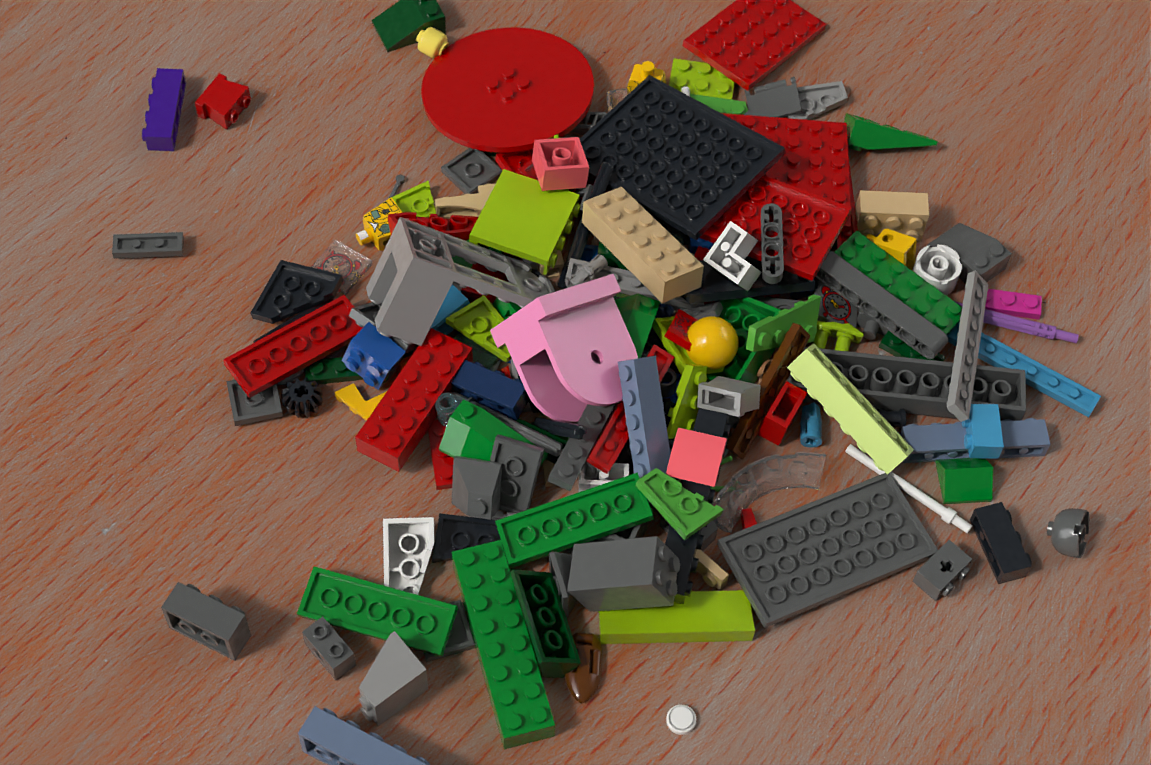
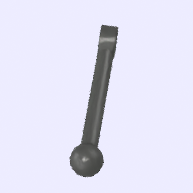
(400, 179)

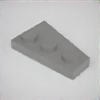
(820, 99)

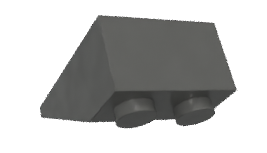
(975, 251)

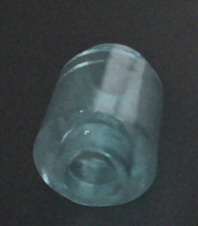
(445, 406)

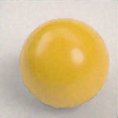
(712, 342)

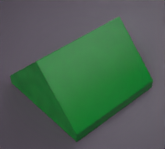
(965, 480)

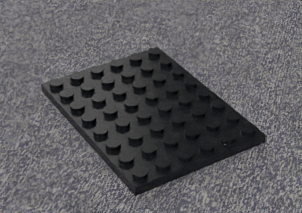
(678, 155)

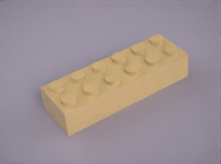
(642, 244)

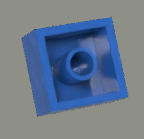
(373, 356)

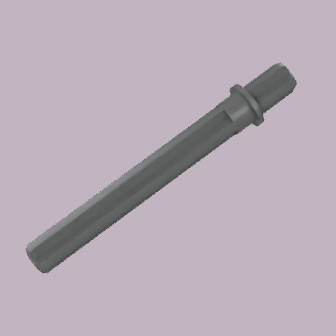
(550, 445)

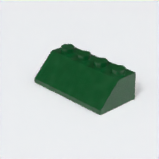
(546, 622)

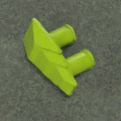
(843, 332)

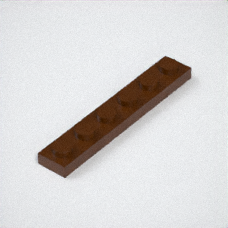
(771, 385)

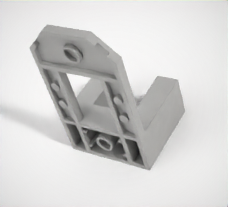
(420, 270)

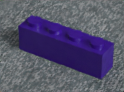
(165, 109)

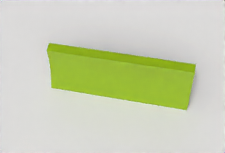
(702, 618)

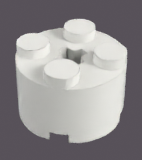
(939, 267)

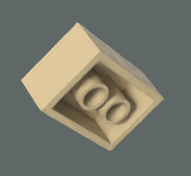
(892, 210)

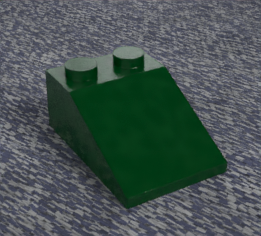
(405, 19)

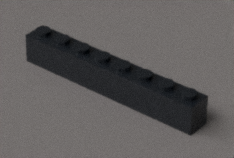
(714, 424)

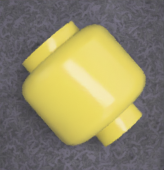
(432, 42)

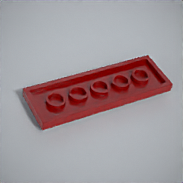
(293, 347)

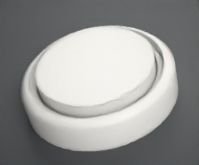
(681, 719)

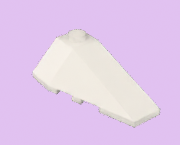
(407, 551)

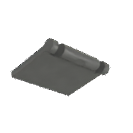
(775, 99)

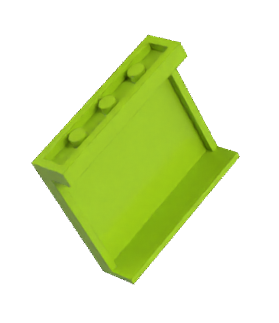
(526, 219)

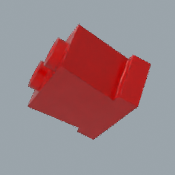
(223, 101)
(782, 413)

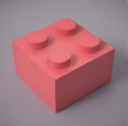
(560, 163)

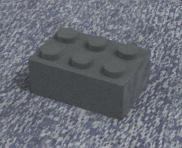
(206, 620)

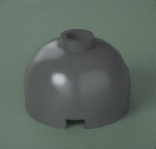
(1069, 531)

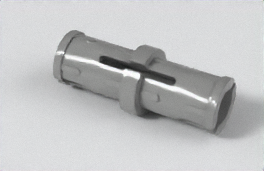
(587, 271)

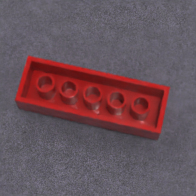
(410, 401)

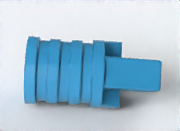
(811, 426)

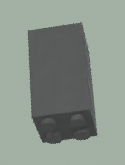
(623, 574)

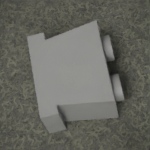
(728, 396)

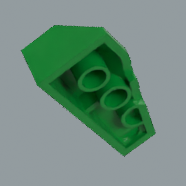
(871, 135)
(638, 315)
(473, 433)

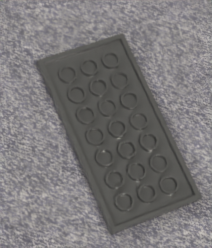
(826, 548)

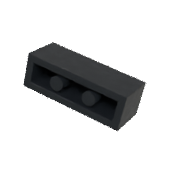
(1000, 542)

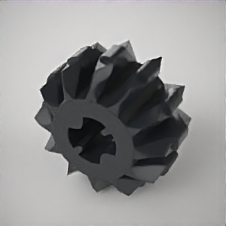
(302, 397)

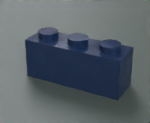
(491, 389)

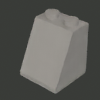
(392, 681)

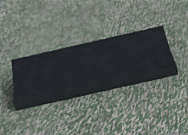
(718, 287)

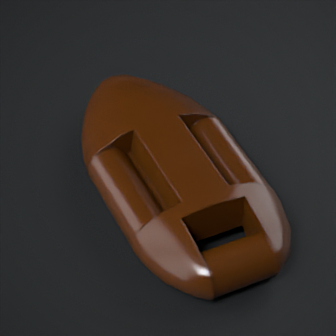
(586, 677)

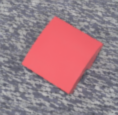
(696, 457)

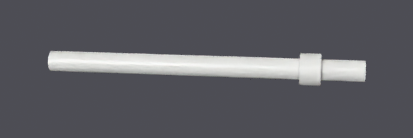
(948, 514)

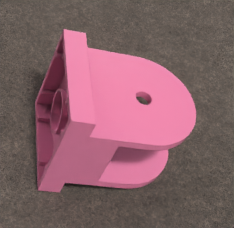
(569, 348)

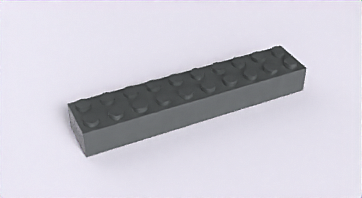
(923, 384)

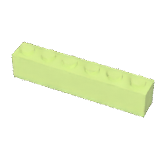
(850, 409)

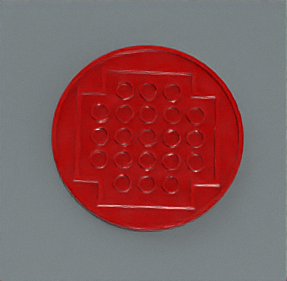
(507, 89)

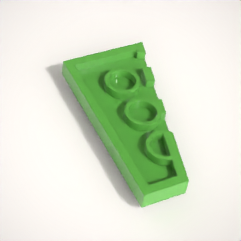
(771, 331)

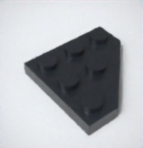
(294, 290)

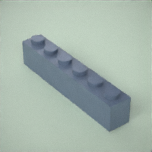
(644, 415)
(946, 441)

